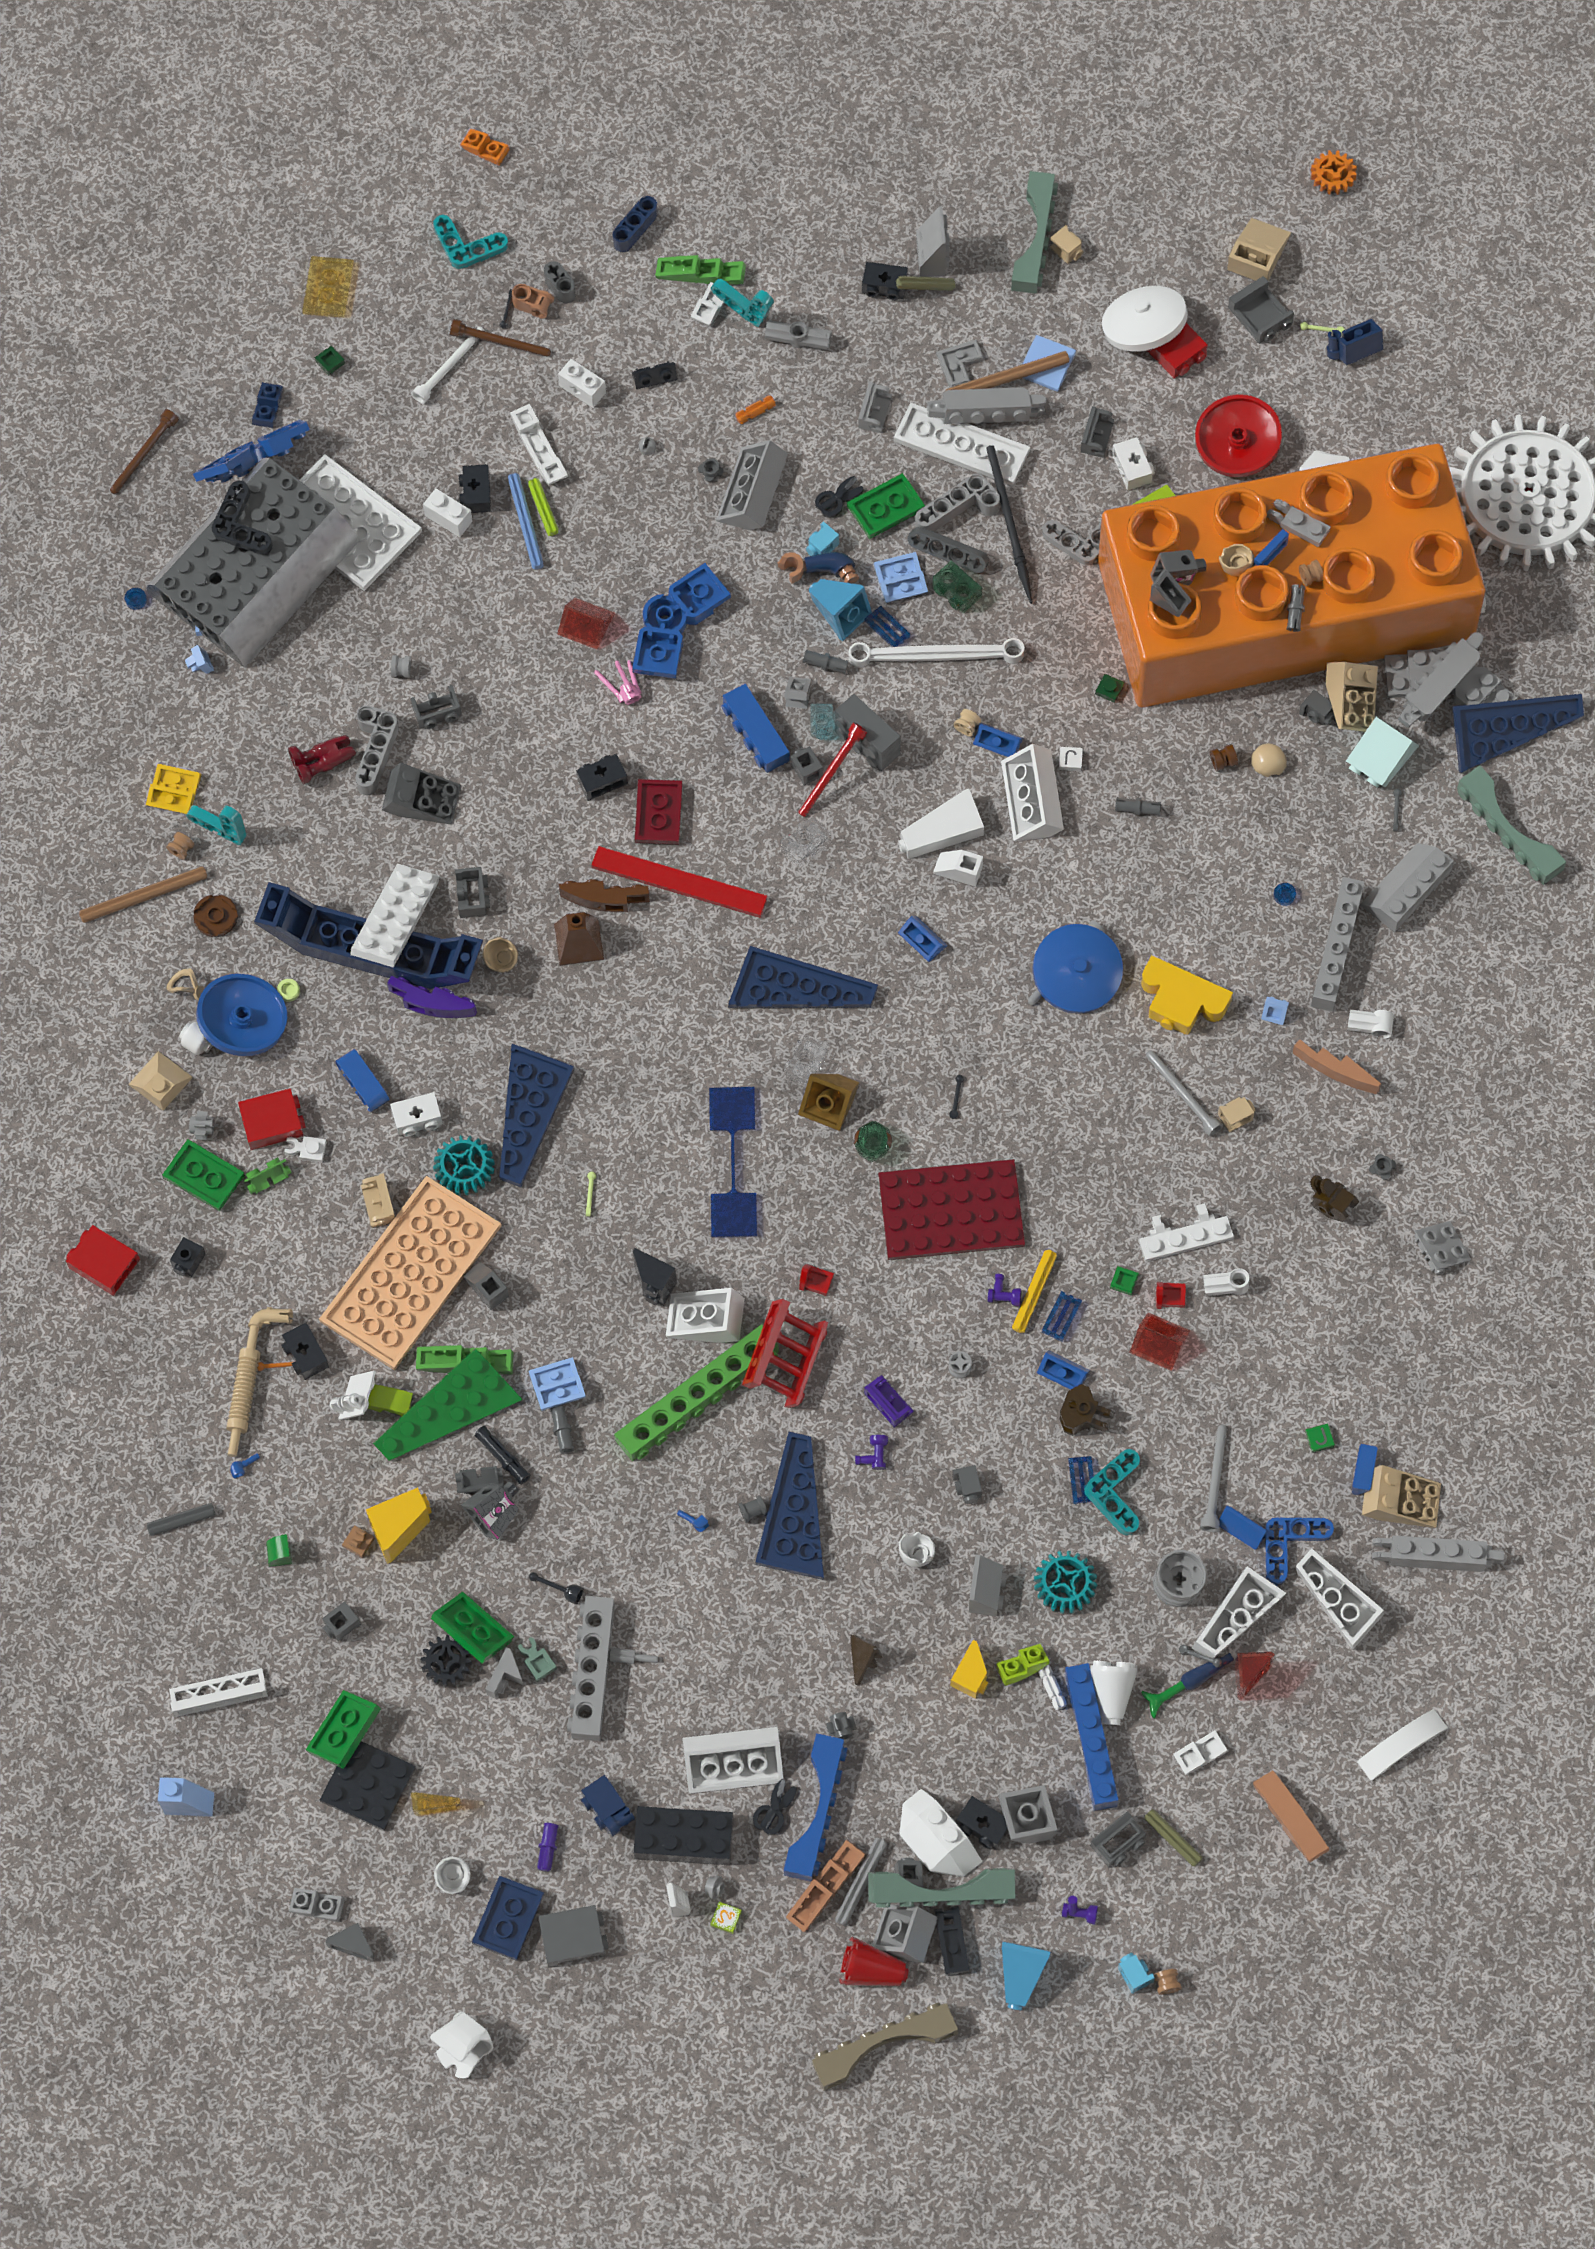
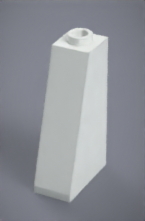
(943, 827)

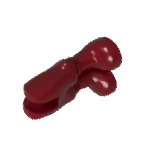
(327, 752)

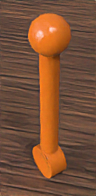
(273, 1365)

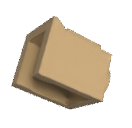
(1066, 245)
(1236, 1113)

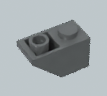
(486, 1285)

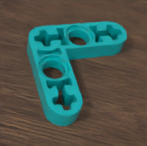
(461, 249)
(752, 311)
(228, 824)
(1108, 1494)

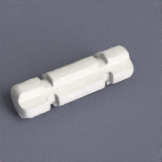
(1052, 1688)

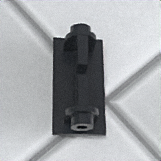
(654, 376)

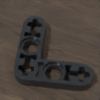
(232, 526)

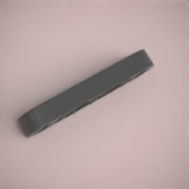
(948, 547)

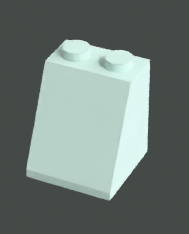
(1381, 753)

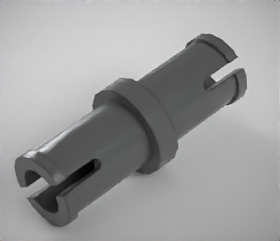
(1296, 608)
(825, 661)
(1138, 806)
(562, 1429)

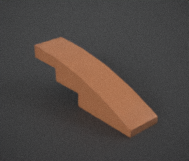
(1344, 1071)
(1291, 1816)
(826, 1885)

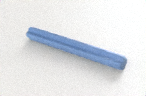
(525, 521)

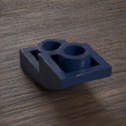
(267, 405)

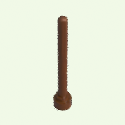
(460, 329)
(167, 420)

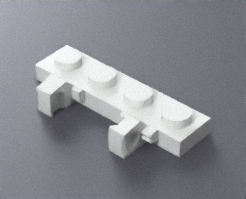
(1168, 1242)

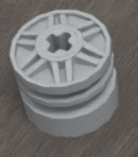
(1191, 1573)

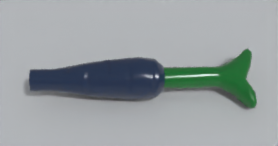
(1188, 1681)

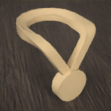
(196, 990)

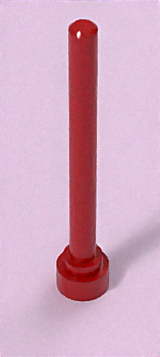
(856, 733)

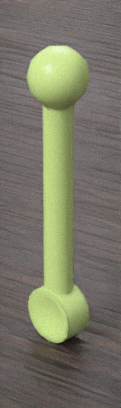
(1304, 326)
(591, 1176)

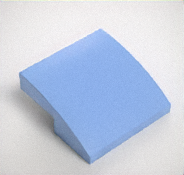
(1052, 377)
(900, 577)
(557, 1384)

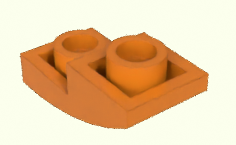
(484, 147)

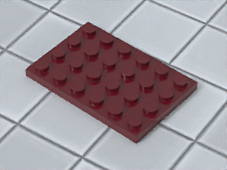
(951, 1209)

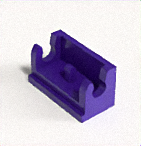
(887, 1401)

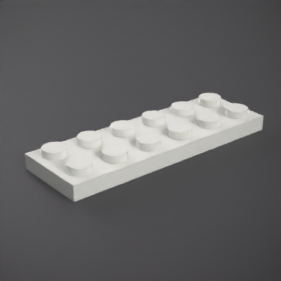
(960, 444)
(395, 915)

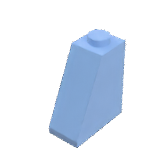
(184, 1797)

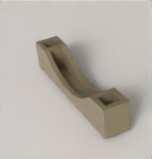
(931, 2026)

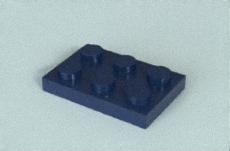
(508, 1918)

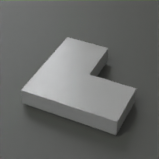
(956, 358)

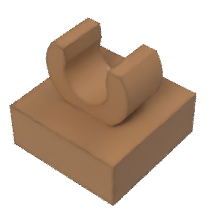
(358, 1541)

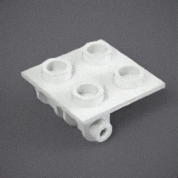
(356, 1398)

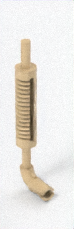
(247, 1373)

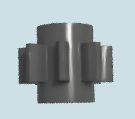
(841, 1725)

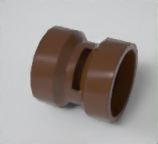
(1223, 757)

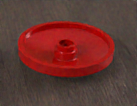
(1238, 435)

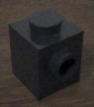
(187, 1257)

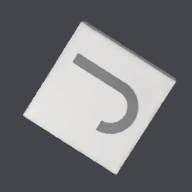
(1070, 758)

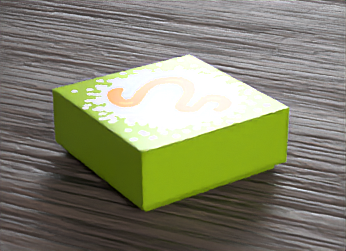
(725, 1917)

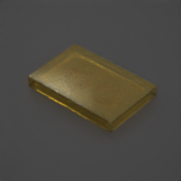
(328, 286)

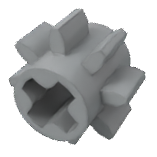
(201, 1125)

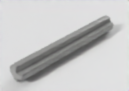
(860, 1882)

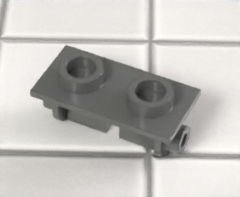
(469, 1482)

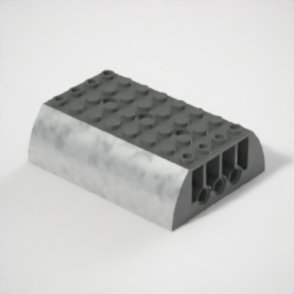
(255, 589)

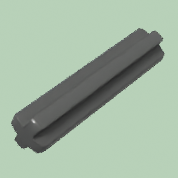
(181, 1519)

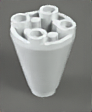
(1112, 1689)

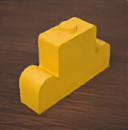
(1182, 996)

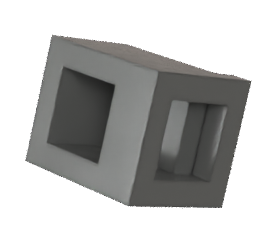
(1317, 708)
(806, 757)
(967, 1484)
(340, 1614)
(912, 1868)

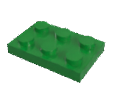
(885, 506)
(203, 1175)
(472, 1627)
(343, 1729)

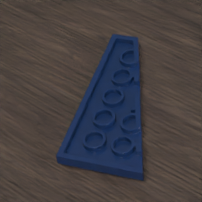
(1500, 726)
(784, 982)
(531, 1102)
(792, 1522)

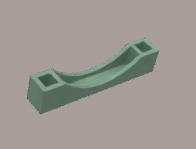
(1027, 268)
(1540, 858)
(988, 1885)

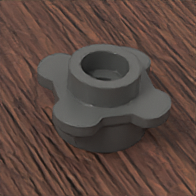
(710, 464)
(1385, 1161)

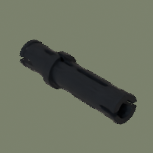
(508, 1461)

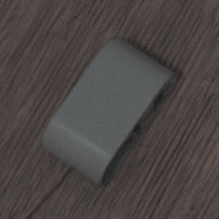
(564, 281)

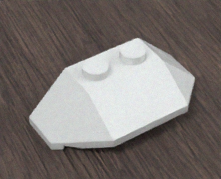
(936, 1837)

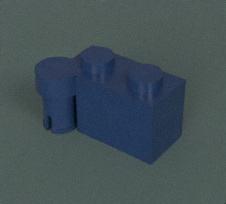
(1355, 342)
(606, 1805)

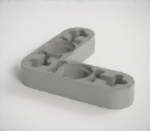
(1081, 544)

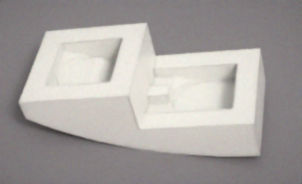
(707, 307)
(1201, 1752)

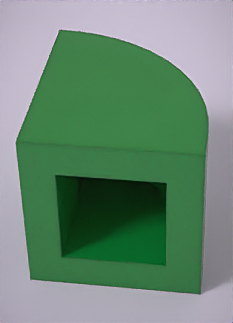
(279, 1551)

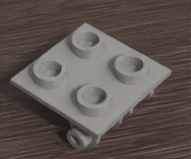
(1441, 1246)

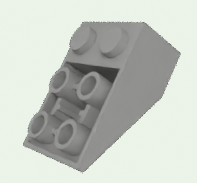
(933, 245)

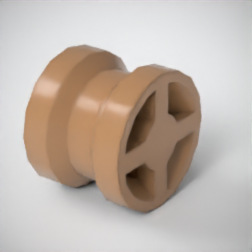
(1311, 573)
(180, 845)
(1167, 1981)

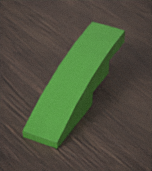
(699, 270)
(445, 1358)

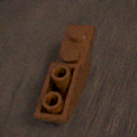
(594, 896)

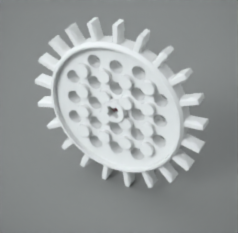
(1527, 492)

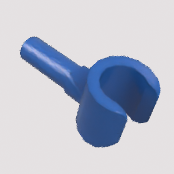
(237, 1466)
(699, 1524)

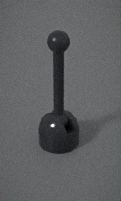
(571, 1593)

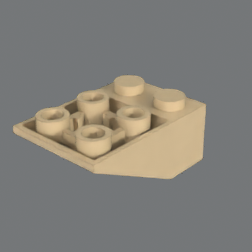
(1257, 250)
(1352, 694)
(1402, 1498)

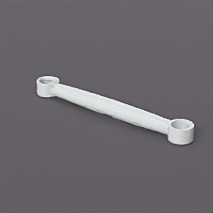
(937, 652)

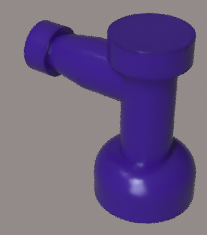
(998, 1295)
(877, 1459)
(1071, 1909)

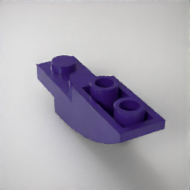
(439, 1003)

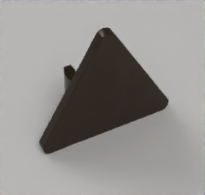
(863, 1657)

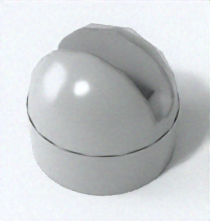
(650, 448)

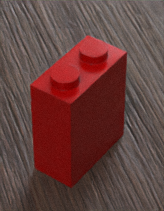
(1180, 352)
(271, 1118)
(102, 1260)

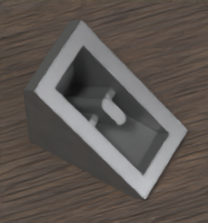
(1169, 594)
(351, 1942)

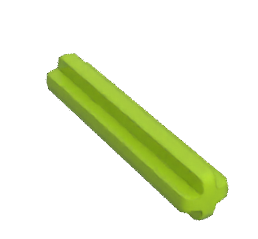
(543, 506)

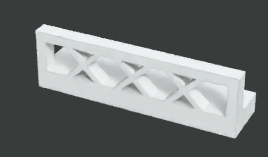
(218, 1698)

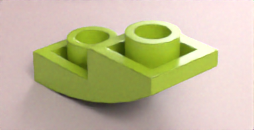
(389, 1399)
(1024, 1665)

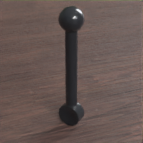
(503, 324)
(953, 1113)

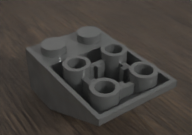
(420, 795)

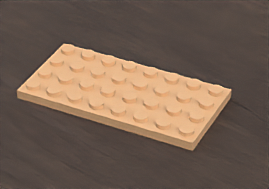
(410, 1272)

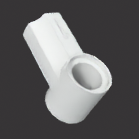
(1377, 1023)
(1223, 1283)

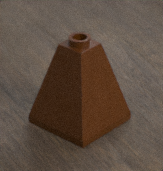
(578, 939)

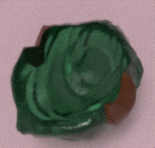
(872, 1140)

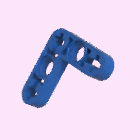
(1288, 1534)

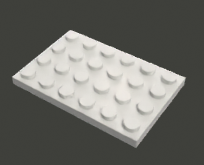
(378, 525)

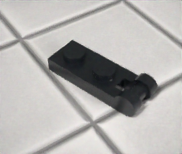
(952, 1941)

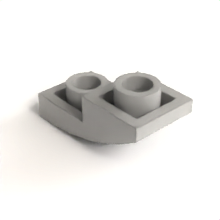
(316, 1905)

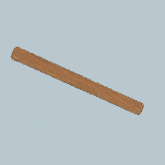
(1016, 372)
(143, 894)

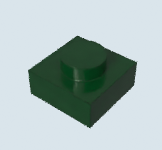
(329, 360)
(1109, 688)

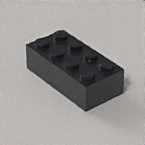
(683, 1835)

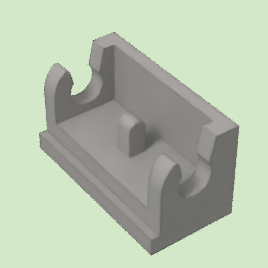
(874, 408)

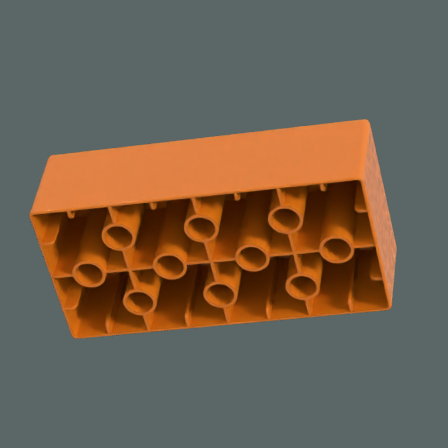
(1391, 583)

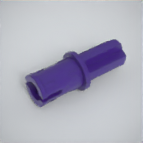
(547, 1847)

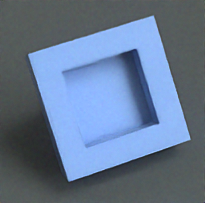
(199, 660)
(1275, 1010)

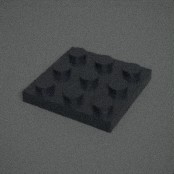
(369, 1785)

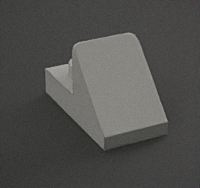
(797, 692)
(505, 1669)

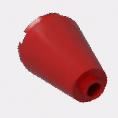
(871, 1966)

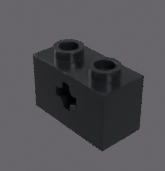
(876, 274)
(475, 477)
(595, 785)
(300, 1339)
(978, 1812)

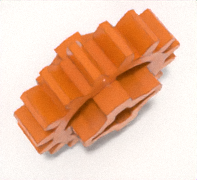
(1333, 171)

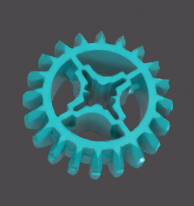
(457, 1181)
(1056, 1587)

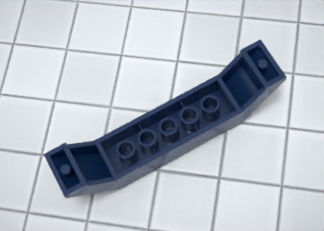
(331, 934)

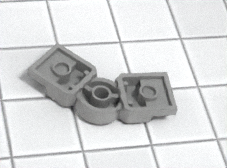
(1475, 688)

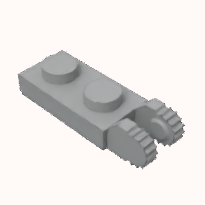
(1299, 523)

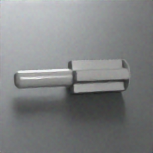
(629, 1656)

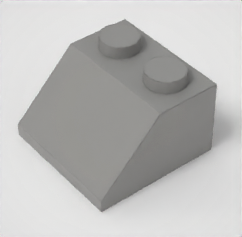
(986, 1587)
(1028, 1815)
(905, 1932)

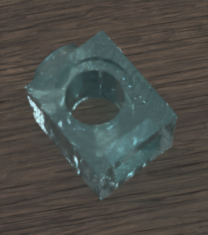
(821, 712)

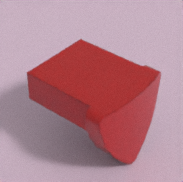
(815, 1279)
(1170, 1295)

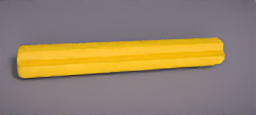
(1034, 1291)

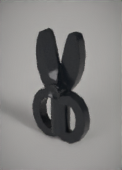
(842, 495)
(777, 1804)

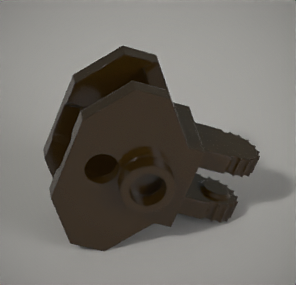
(1332, 1198)
(1083, 1413)

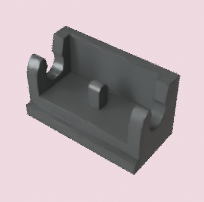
(1097, 432)

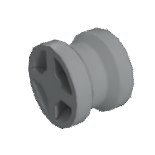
(400, 666)
(960, 1359)

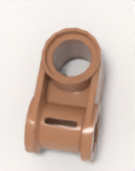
(535, 302)

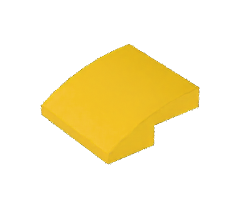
(173, 789)

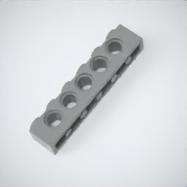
(1337, 944)
(591, 1728)

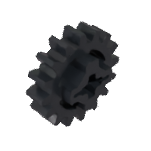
(436, 1661)

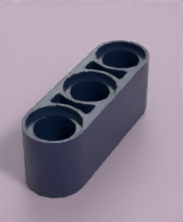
(637, 215)

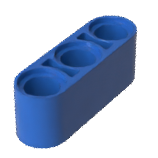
(363, 1080)

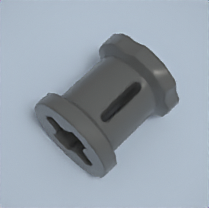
(752, 1508)

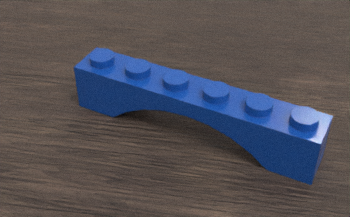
(1091, 1736)
(803, 1854)

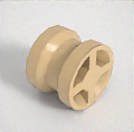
(967, 722)

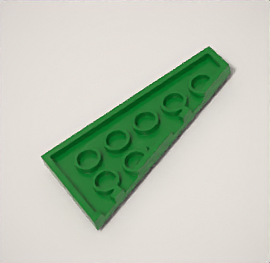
(458, 1399)

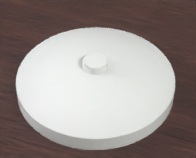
(1144, 318)

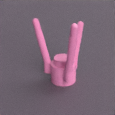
(629, 692)

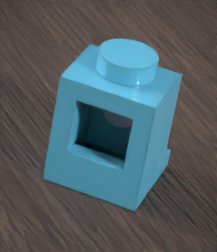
(823, 541)
(1135, 1972)

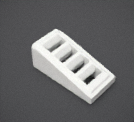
(678, 1900)

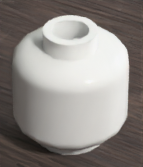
(193, 1039)

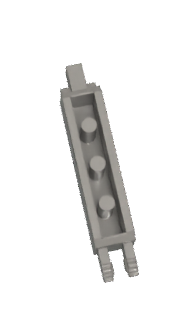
(987, 405)
(1442, 681)
(1437, 1553)

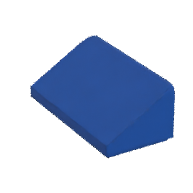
(997, 740)
(922, 938)
(1062, 1370)
(1364, 1469)
(1242, 1527)

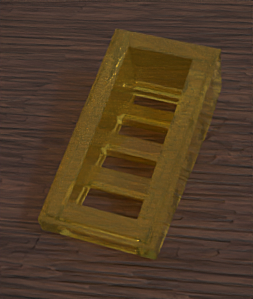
(430, 1804)

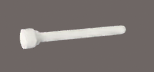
(423, 392)

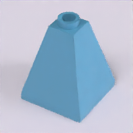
(841, 605)
(1021, 1972)

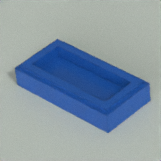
(1277, 544)

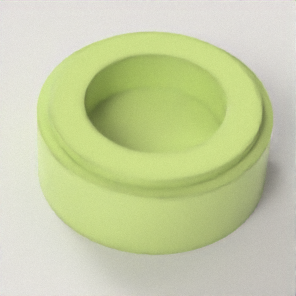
(288, 989)

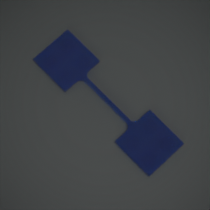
(733, 1212)

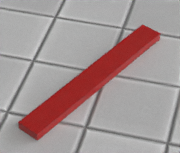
(679, 881)

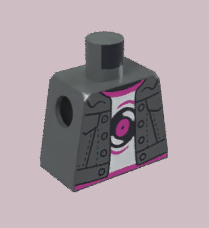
(1180, 565)
(492, 1509)

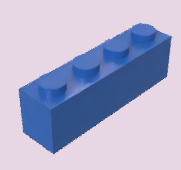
(756, 728)

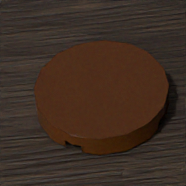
(215, 922)

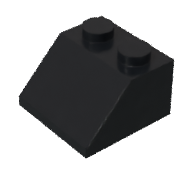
(655, 1277)

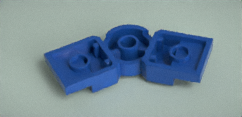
(247, 455)
(689, 603)

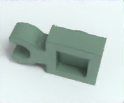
(538, 1662)

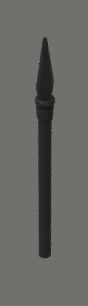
(1018, 555)

